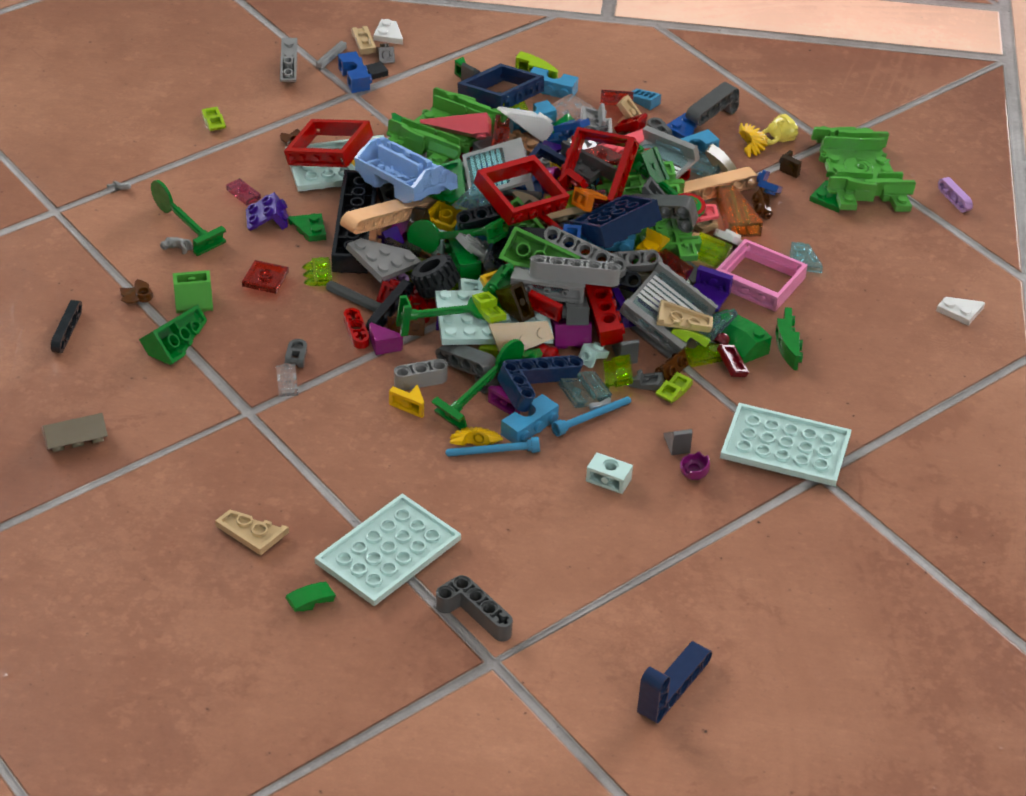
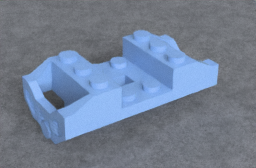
(410, 173)

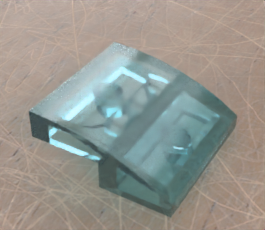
(704, 167)
(584, 389)

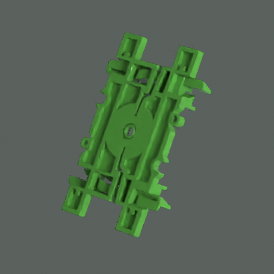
(438, 143)

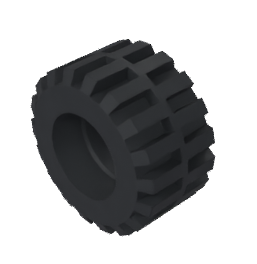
(434, 275)

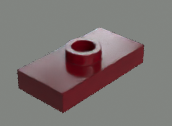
(732, 360)

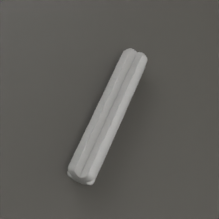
(331, 54)

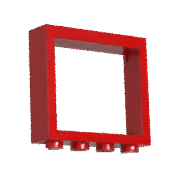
(299, 155)
(625, 164)
(488, 176)

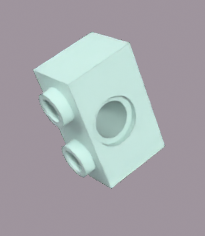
(609, 473)

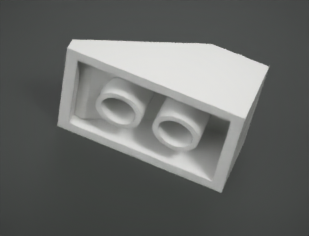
(535, 124)

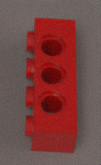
(604, 314)

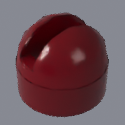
(722, 339)

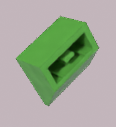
(192, 290)

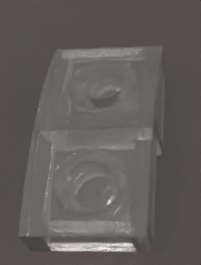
(287, 380)

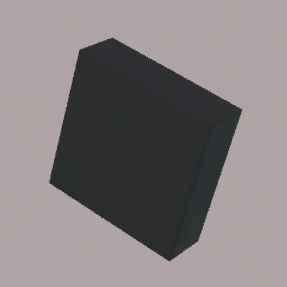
(377, 70)

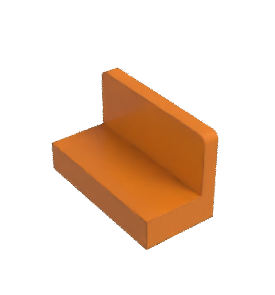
(584, 198)

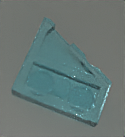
(471, 199)
(805, 254)
(720, 322)

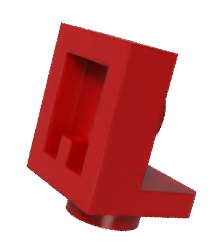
(570, 176)
(386, 289)

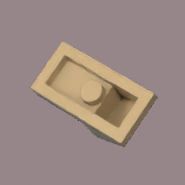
(628, 108)

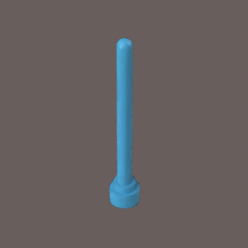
(561, 426)
(531, 445)

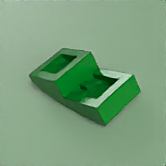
(307, 596)

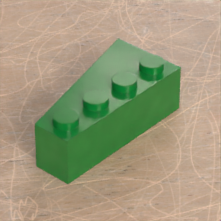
(465, 262)

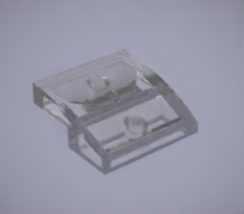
(570, 104)

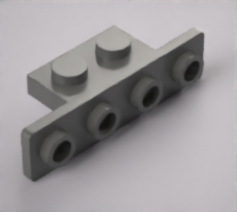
(590, 166)

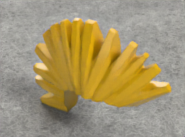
(755, 139)
(475, 436)

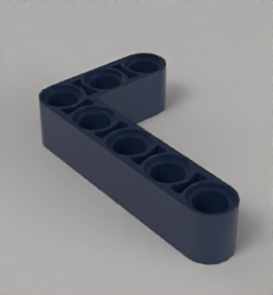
(519, 374)
(661, 691)

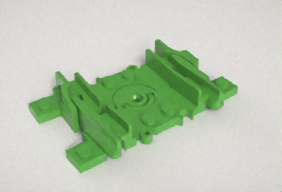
(860, 167)
(680, 243)

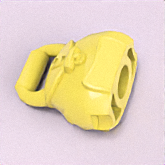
(781, 129)

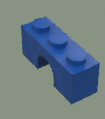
(357, 74)

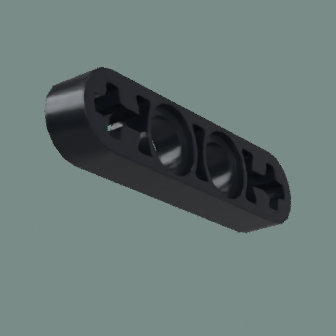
(492, 259)
(390, 304)
(66, 326)

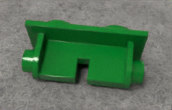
(499, 279)

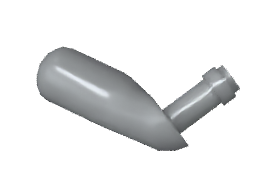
(121, 186)
(592, 406)

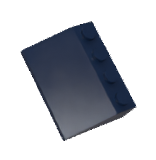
(618, 219)

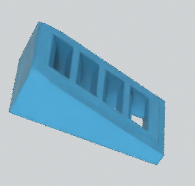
(646, 98)

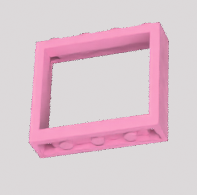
(770, 258)

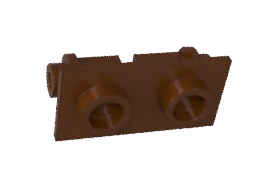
(761, 204)
(416, 327)
(673, 364)

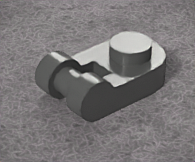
(659, 124)
(296, 348)

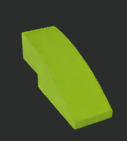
(527, 61)

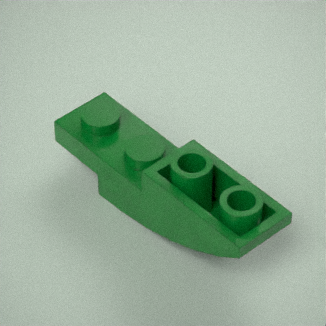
(789, 340)

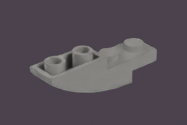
(289, 60)

